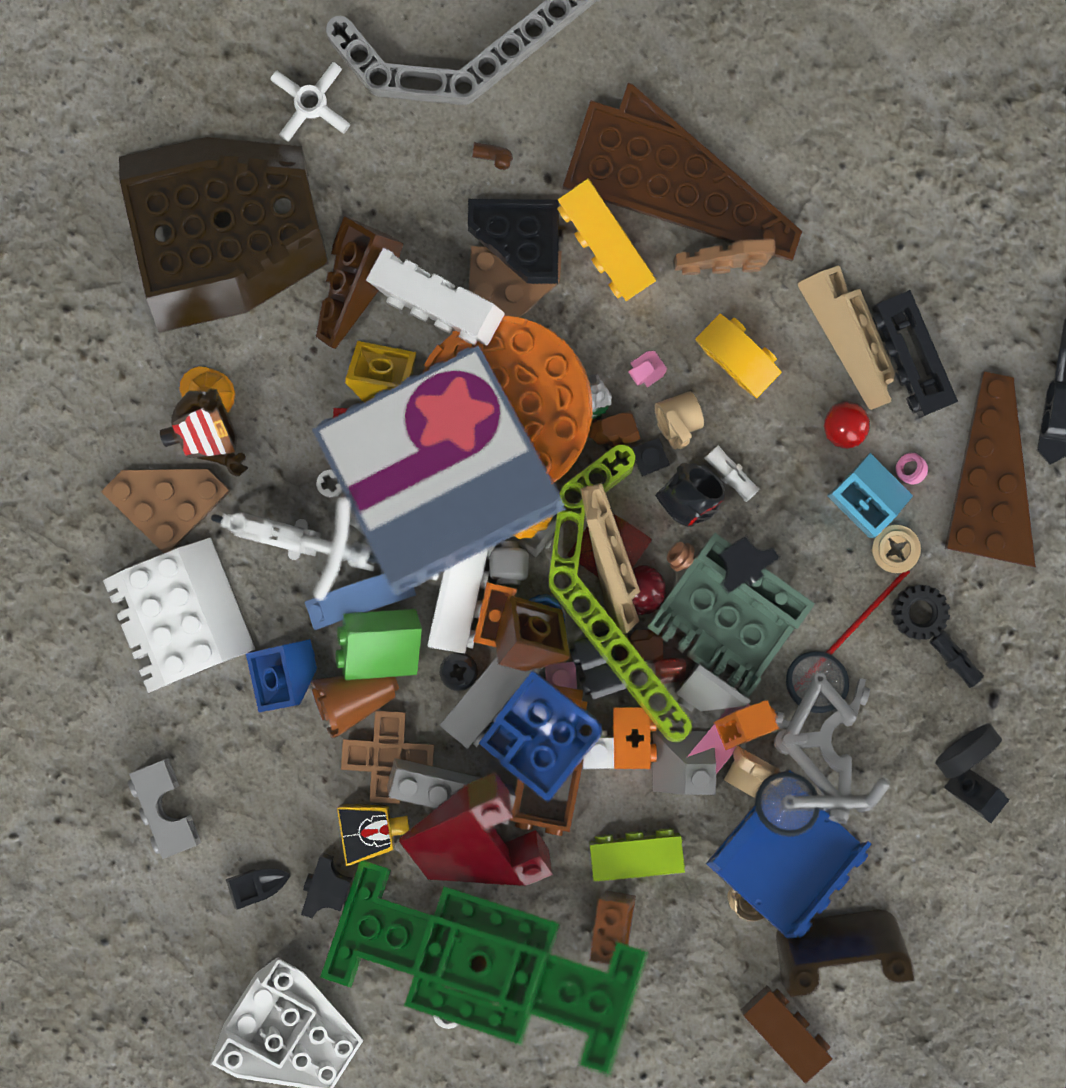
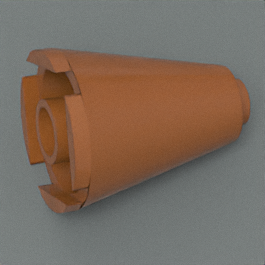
(350, 701)

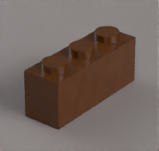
(787, 1033)

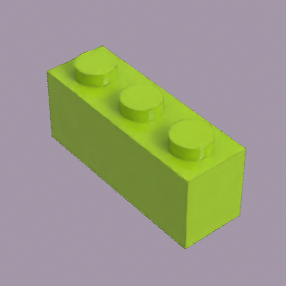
(636, 855)

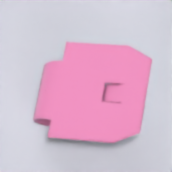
(647, 369)

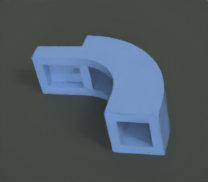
(354, 598)

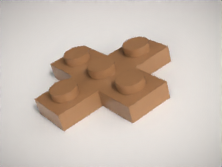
(379, 754)

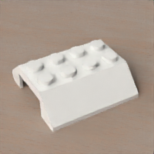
(180, 613)

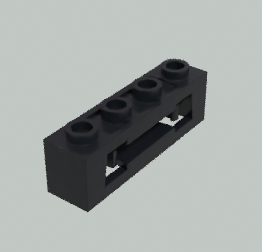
(906, 370)

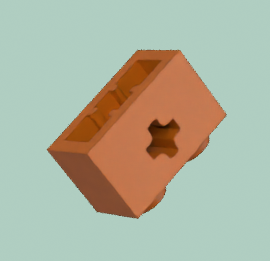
(746, 724)
(625, 754)

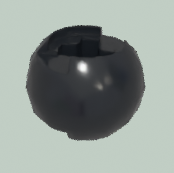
(469, 676)

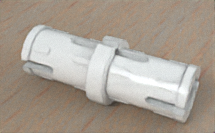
(732, 473)

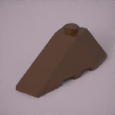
(349, 292)

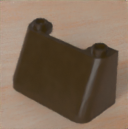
(840, 942)

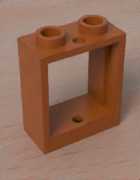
(552, 825)
(615, 921)

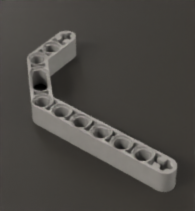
(451, 78)

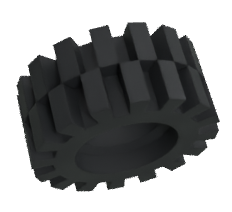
(937, 604)

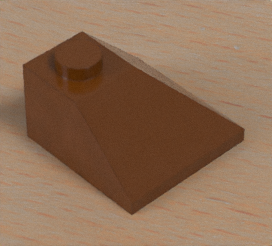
(531, 635)

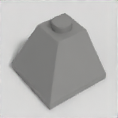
(707, 691)
(680, 774)

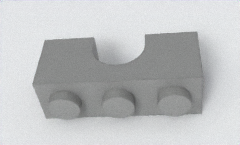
(169, 833)

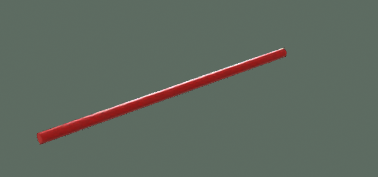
(868, 611)

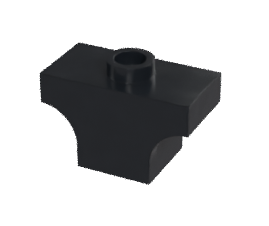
(744, 563)
(978, 794)
(325, 887)

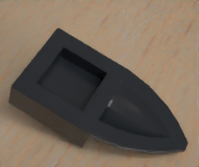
(255, 886)

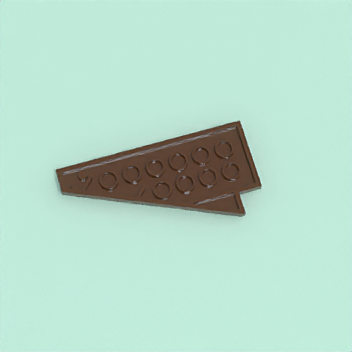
(660, 170)

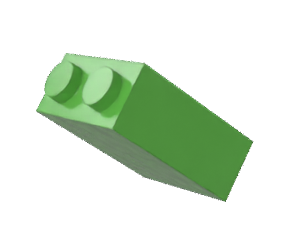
(379, 644)

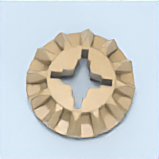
(910, 550)

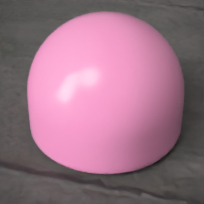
(920, 473)

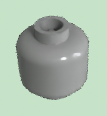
(509, 564)

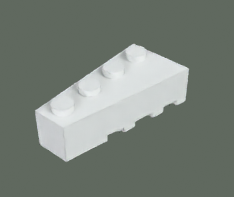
(435, 299)

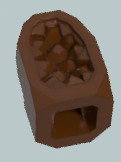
(615, 430)
(646, 644)

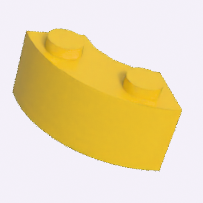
(739, 355)

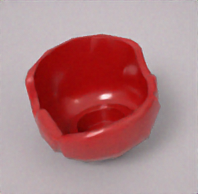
(846, 425)

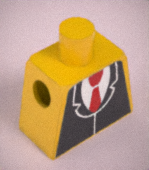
(368, 830)

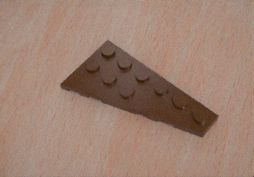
(991, 495)

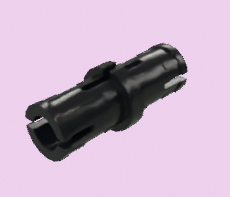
(956, 659)

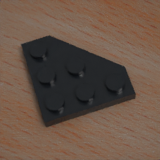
(519, 234)

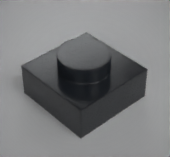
(650, 457)

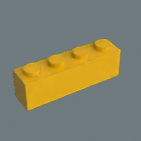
(606, 239)

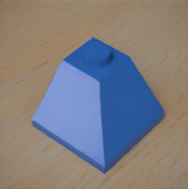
(281, 674)

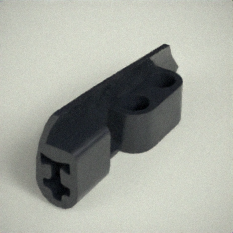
(1053, 426)

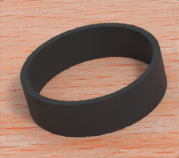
(968, 751)

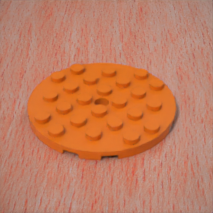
(541, 384)

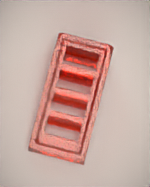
(669, 669)

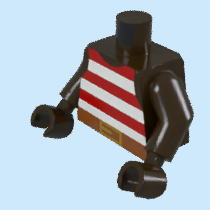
(204, 430)

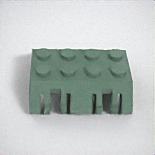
(733, 627)

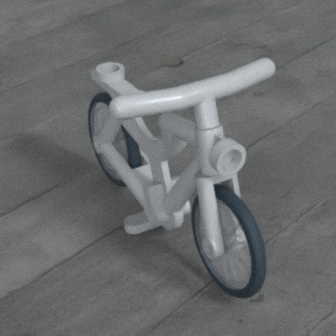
(788, 800)

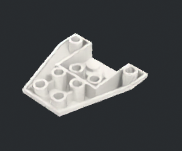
(285, 1032)

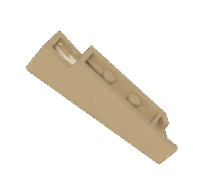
(851, 333)
(611, 559)

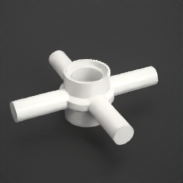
(300, 93)

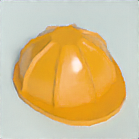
(204, 379)

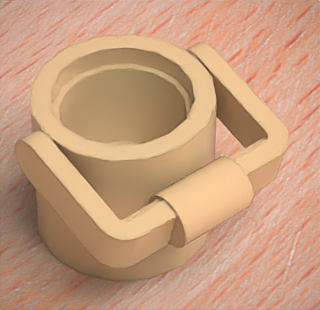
(678, 418)
(748, 771)

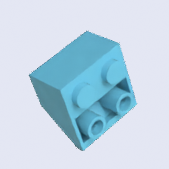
(870, 496)

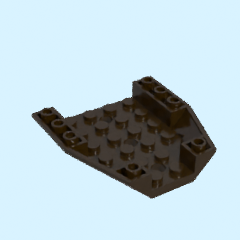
(208, 269)

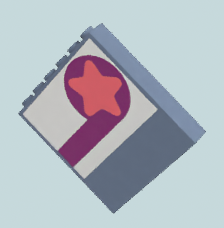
(437, 469)

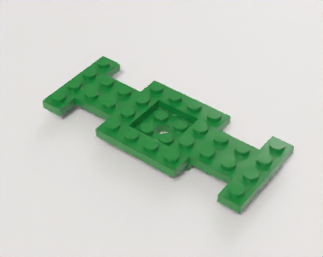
(518, 970)

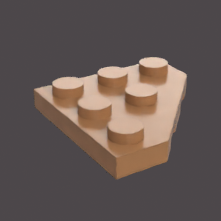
(747, 255)
(502, 286)
(166, 502)

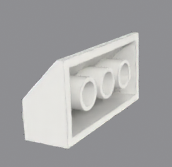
(459, 604)

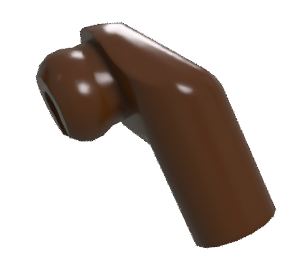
(495, 153)

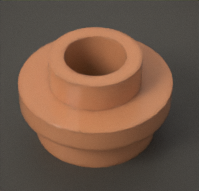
(681, 556)

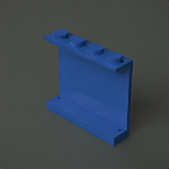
(788, 875)

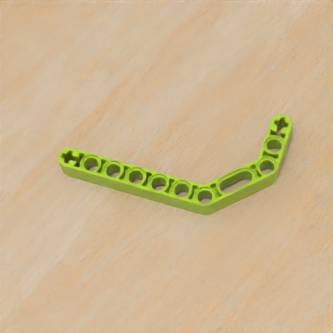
(596, 613)

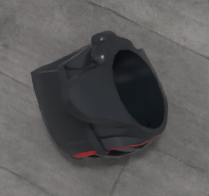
(692, 494)

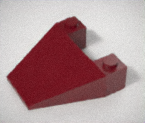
(463, 846)

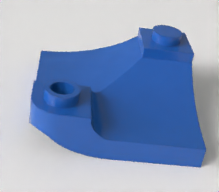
(541, 736)

